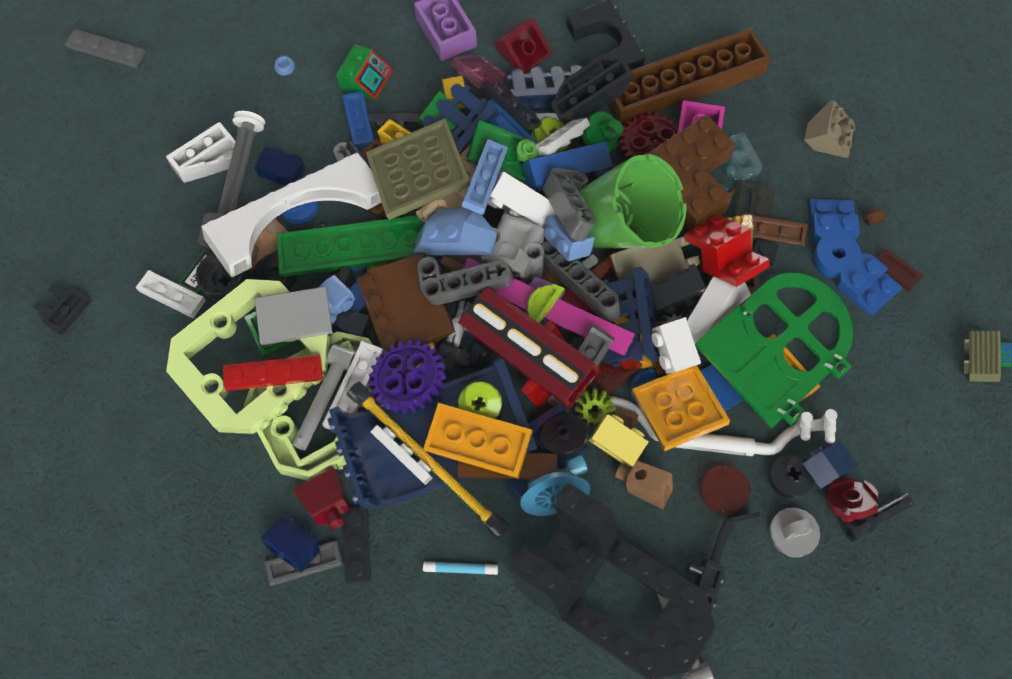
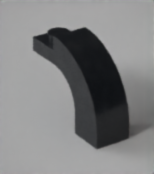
(350, 321)

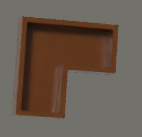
(693, 156)

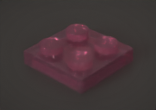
(477, 70)

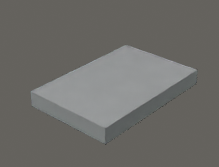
(293, 315)

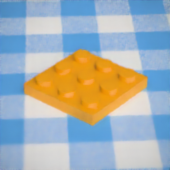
(680, 407)

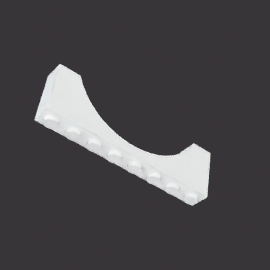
(236, 233)

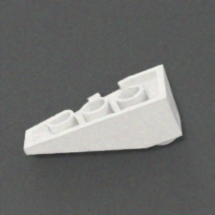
(715, 305)

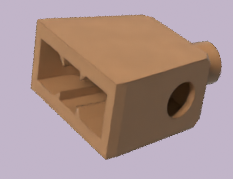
(647, 483)

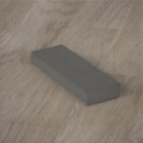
(280, 572)

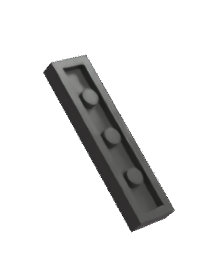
(105, 48)
(594, 348)

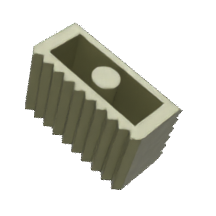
(984, 356)

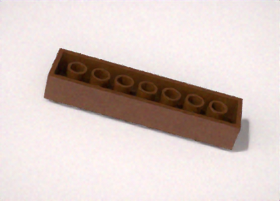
(691, 75)

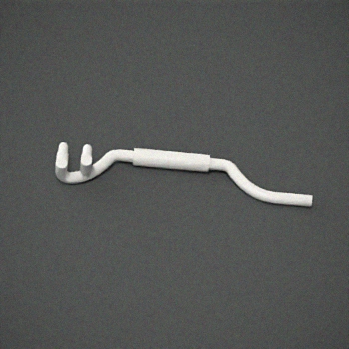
(743, 445)

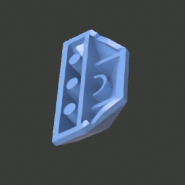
(455, 233)

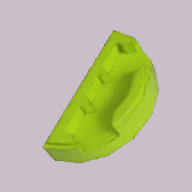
(543, 300)

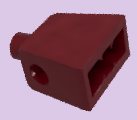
(324, 498)

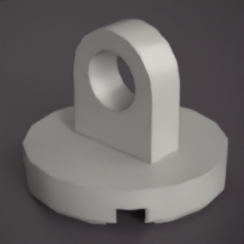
(794, 532)

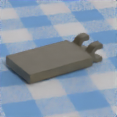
(657, 261)

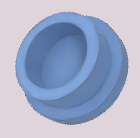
(284, 65)

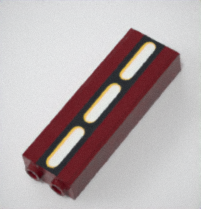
(529, 347)

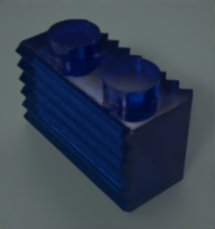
(279, 166)
(291, 543)

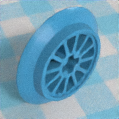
(545, 490)

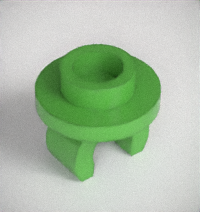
(526, 150)

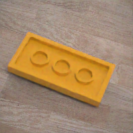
(478, 440)

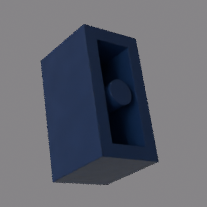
(829, 463)

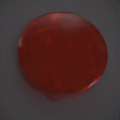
(725, 489)

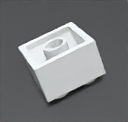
(675, 346)

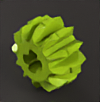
(585, 407)

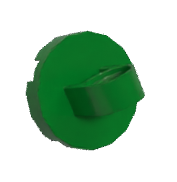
(601, 129)

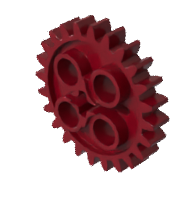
(635, 134)

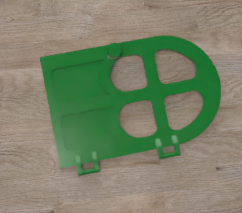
(758, 364)

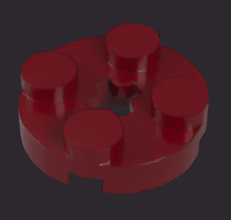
(849, 510)

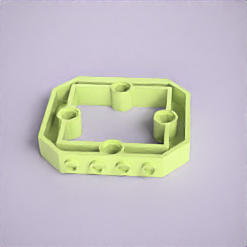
(203, 331)
(280, 445)

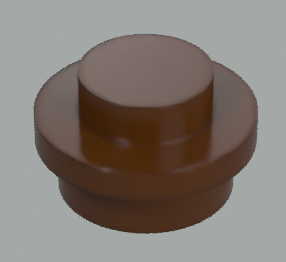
(874, 216)

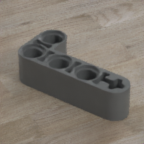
(563, 194)
(466, 277)

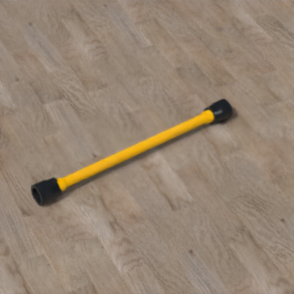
(493, 522)

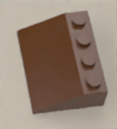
(399, 306)

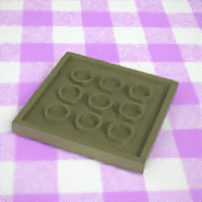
(417, 169)

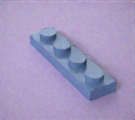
(484, 177)

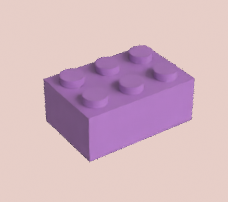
(445, 27)

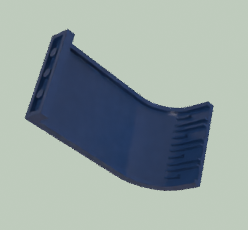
(378, 474)

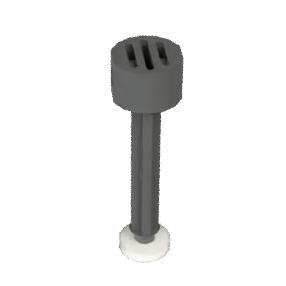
(248, 125)

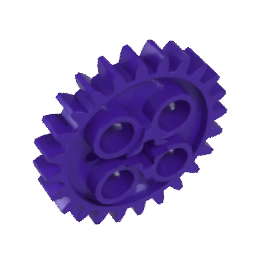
(387, 376)

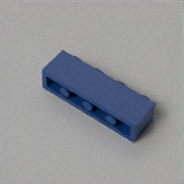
(588, 160)

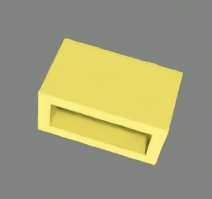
(618, 440)

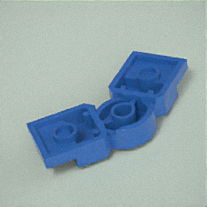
(857, 274)

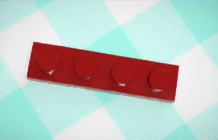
(273, 373)

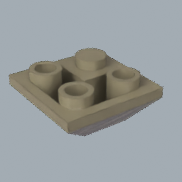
(830, 131)

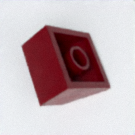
(523, 46)

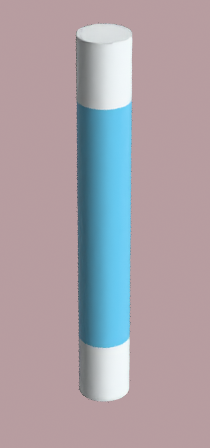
(460, 567)

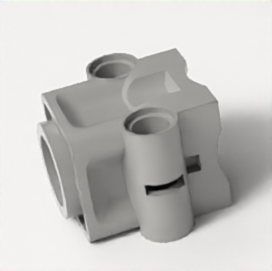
(519, 246)

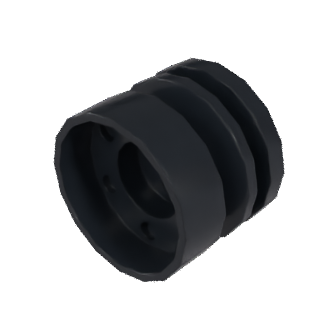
(215, 280)

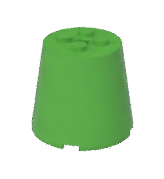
(636, 204)

